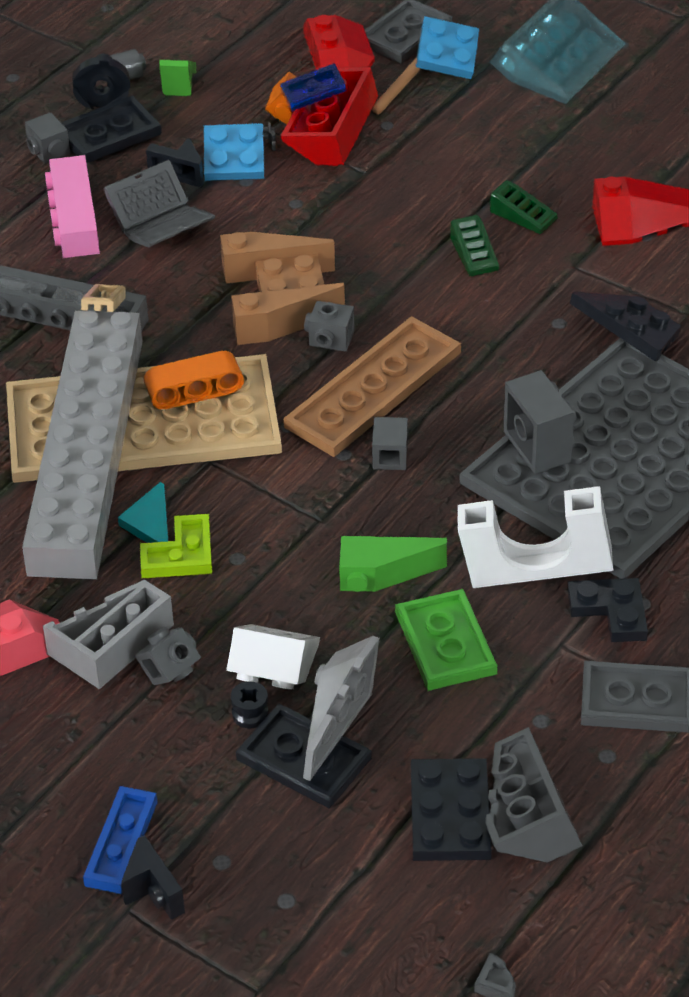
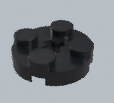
(100, 68)

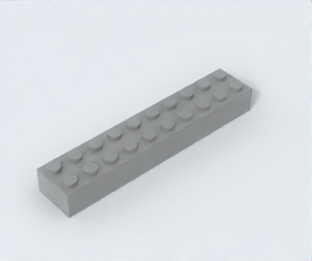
(83, 446)

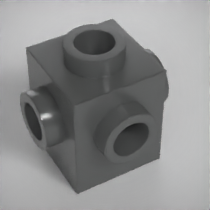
(330, 325)
(168, 655)

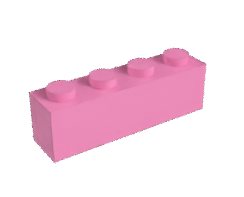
(73, 207)

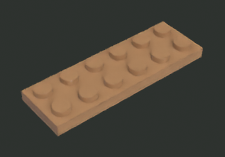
(372, 386)

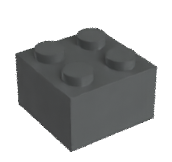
(539, 421)

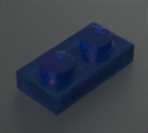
(313, 87)

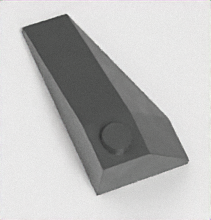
(525, 803)

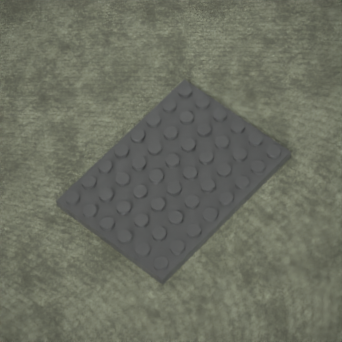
(627, 441)

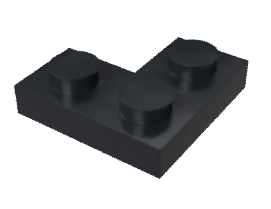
(612, 598)

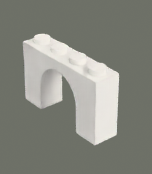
(499, 560)

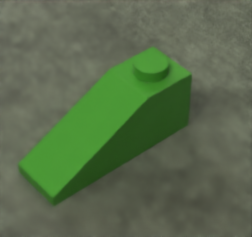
(381, 562)

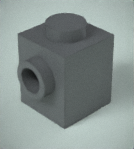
(47, 137)

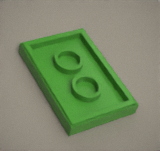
(445, 639)

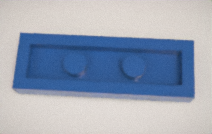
(124, 825)

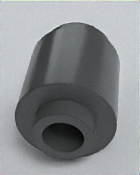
(133, 62)

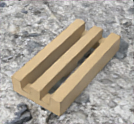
(110, 295)

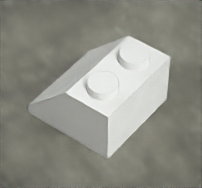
(271, 655)

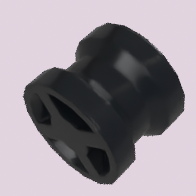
(249, 704)

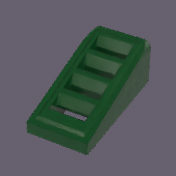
(512, 203)
(473, 243)

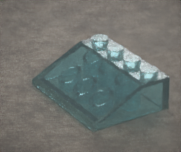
(557, 50)

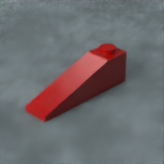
(636, 207)

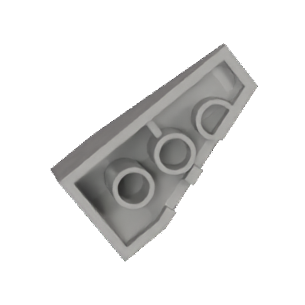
(341, 693)

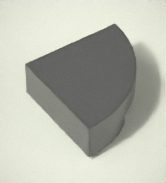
(495, 979)

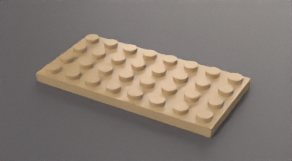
(191, 433)

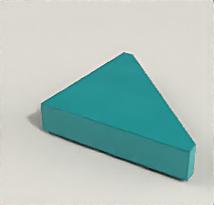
(147, 516)

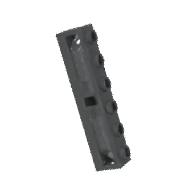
(53, 299)

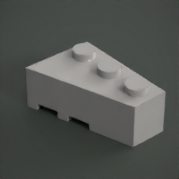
(108, 636)

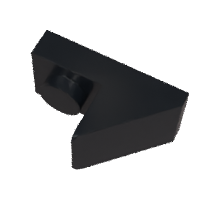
(185, 161)
(150, 876)

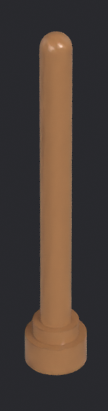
(398, 85)

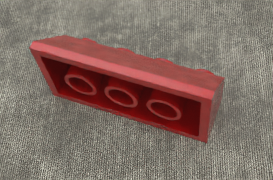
(330, 127)

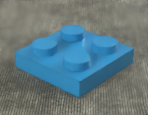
(447, 47)
(233, 152)

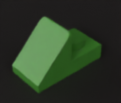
(177, 77)

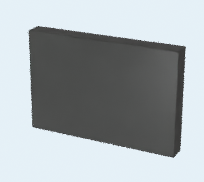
(399, 30)
(635, 696)

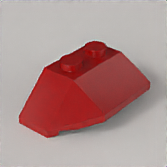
(338, 42)

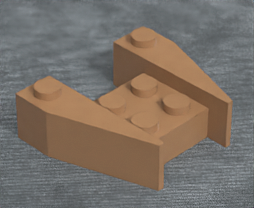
(287, 280)

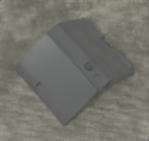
(153, 205)

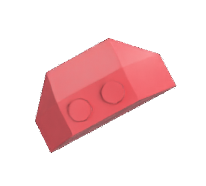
(21, 636)

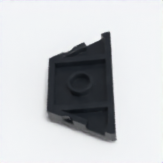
(630, 320)

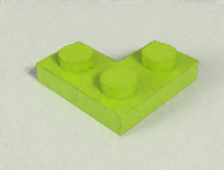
(185, 556)

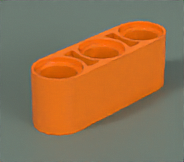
(193, 380)

